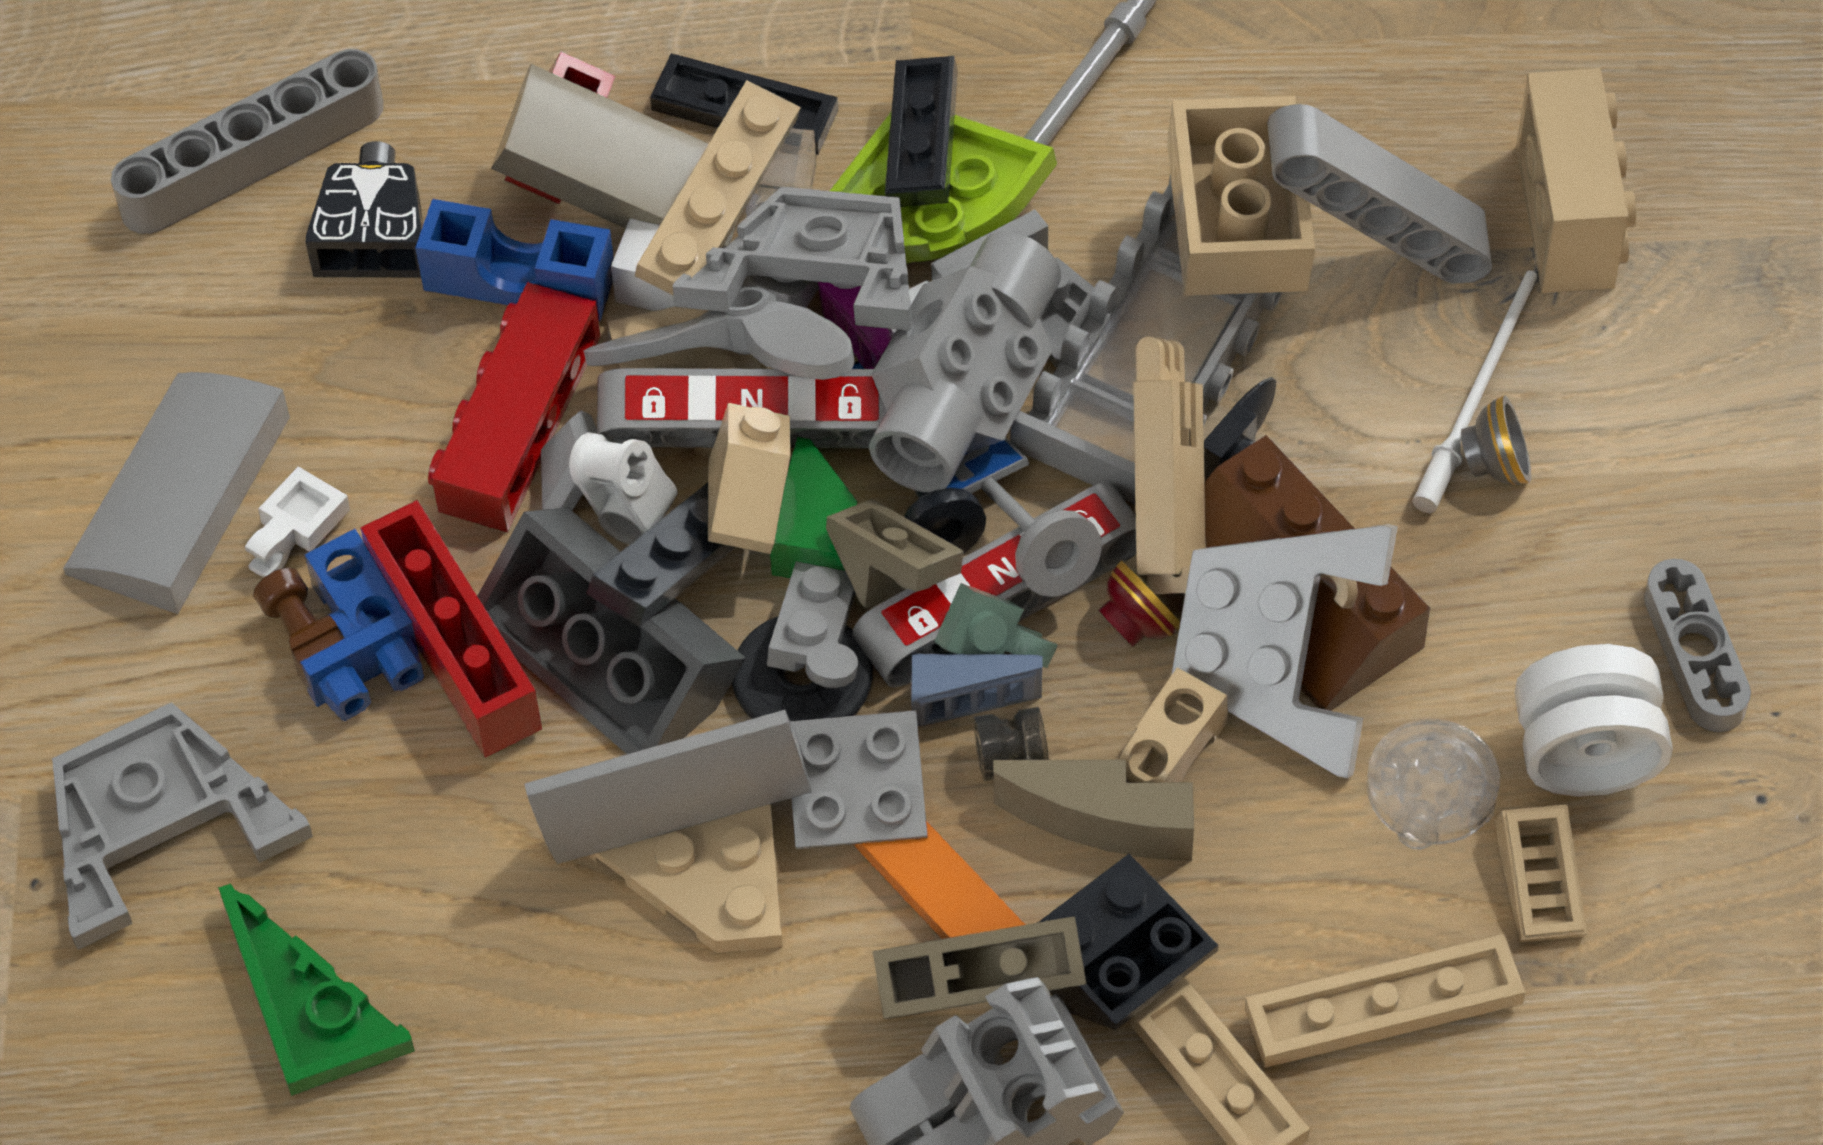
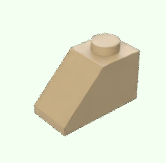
(748, 477)

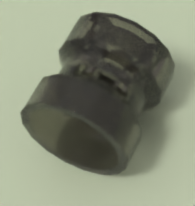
(1009, 739)

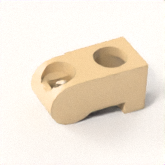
(1175, 730)

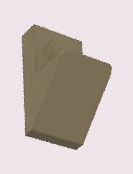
(889, 552)

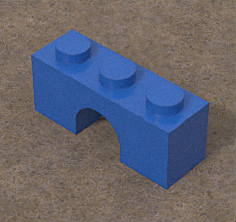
(472, 259)

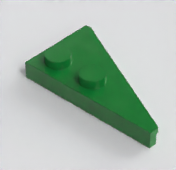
(312, 1016)

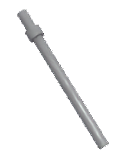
(1121, 28)

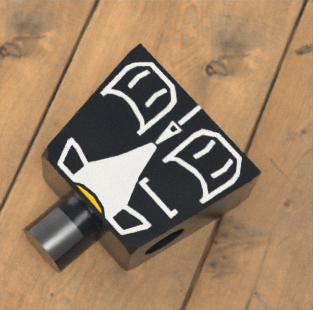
(367, 218)

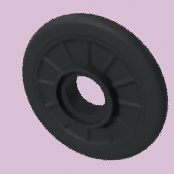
(766, 690)

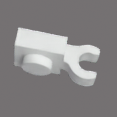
(298, 514)

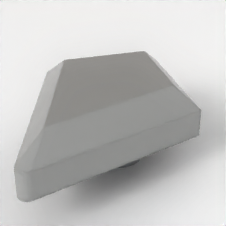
(1066, 308)
(557, 483)

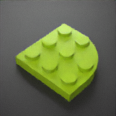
(989, 186)

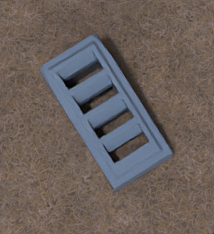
(971, 683)

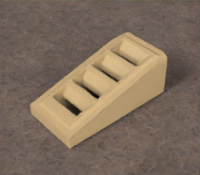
(1541, 821)

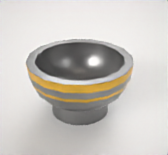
(1497, 444)

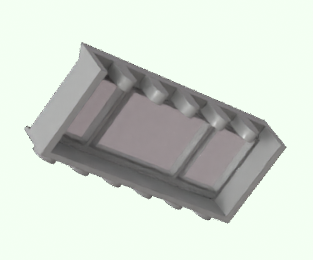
(1087, 406)

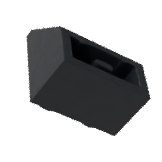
(1130, 942)

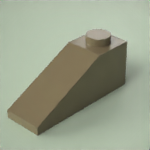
(971, 966)

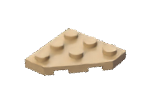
(711, 879)

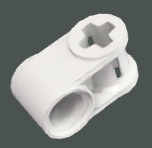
(621, 484)

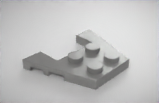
(813, 238)
(1252, 624)
(143, 790)

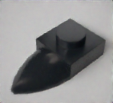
(1239, 426)

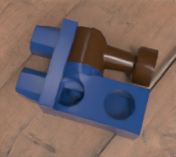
(353, 643)

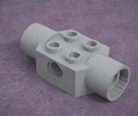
(964, 361)

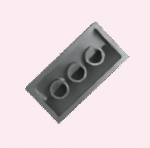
(625, 679)

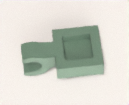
(989, 625)

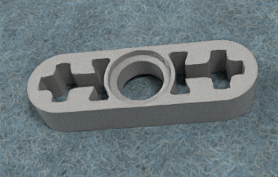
(1693, 671)

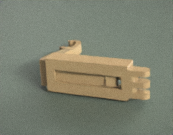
(1172, 471)

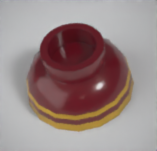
(1136, 609)

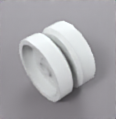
(1593, 720)

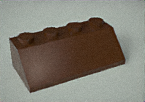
(1267, 498)

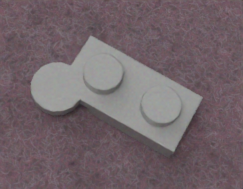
(814, 625)

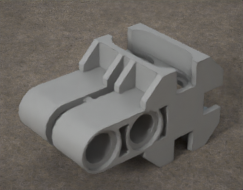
(968, 1098)

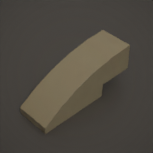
(1097, 807)

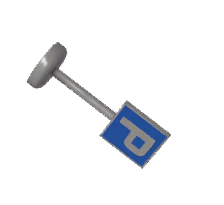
(1056, 549)

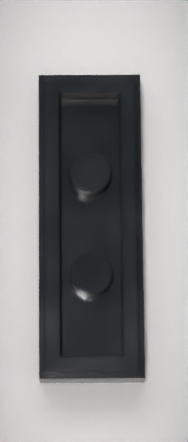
(707, 91)
(922, 131)

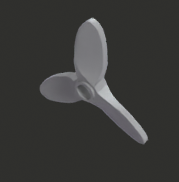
(764, 321)

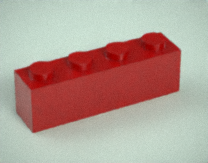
(514, 407)
(454, 630)

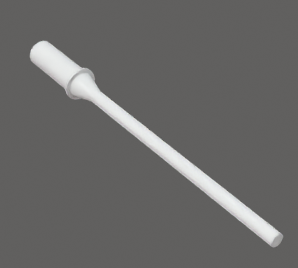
(1447, 455)

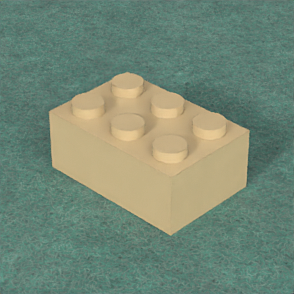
(1574, 180)
(1230, 214)

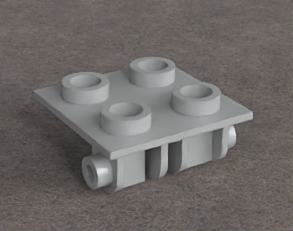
(861, 780)

